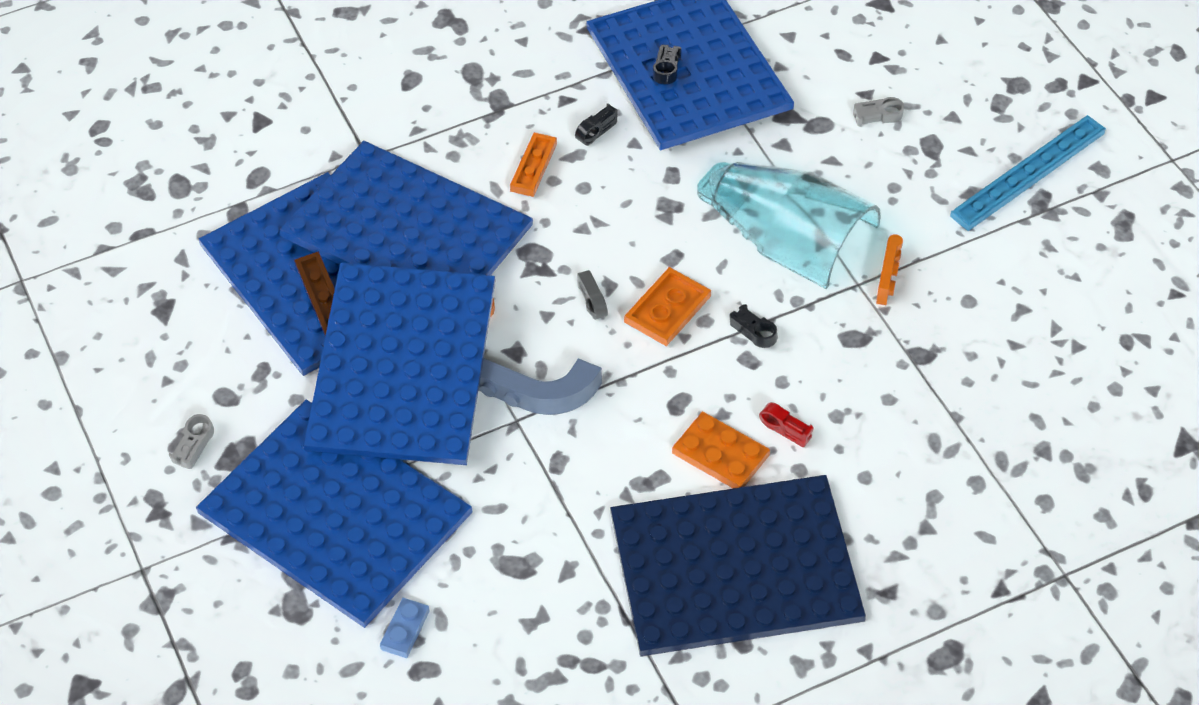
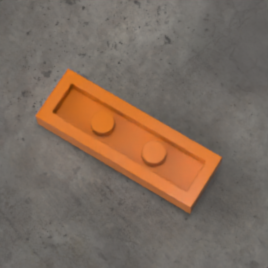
(533, 164)

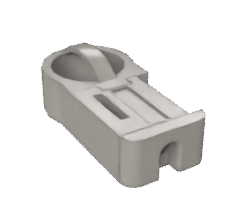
(875, 111)
(192, 445)

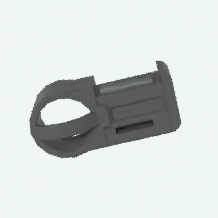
(594, 299)

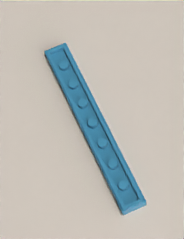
(1027, 173)

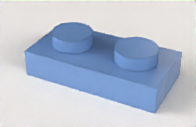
(404, 628)

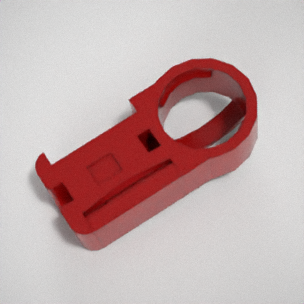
(781, 421)

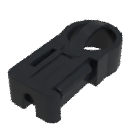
(668, 62)
(596, 125)
(751, 326)

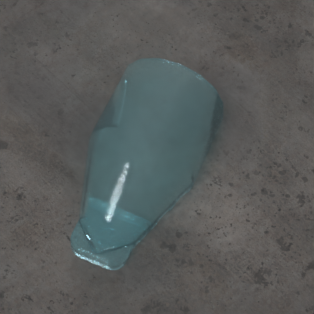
(787, 214)

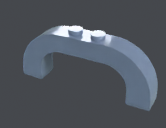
(541, 396)

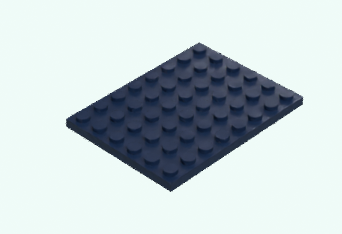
(735, 565)

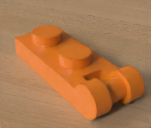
(889, 268)

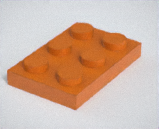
(667, 306)
(720, 451)

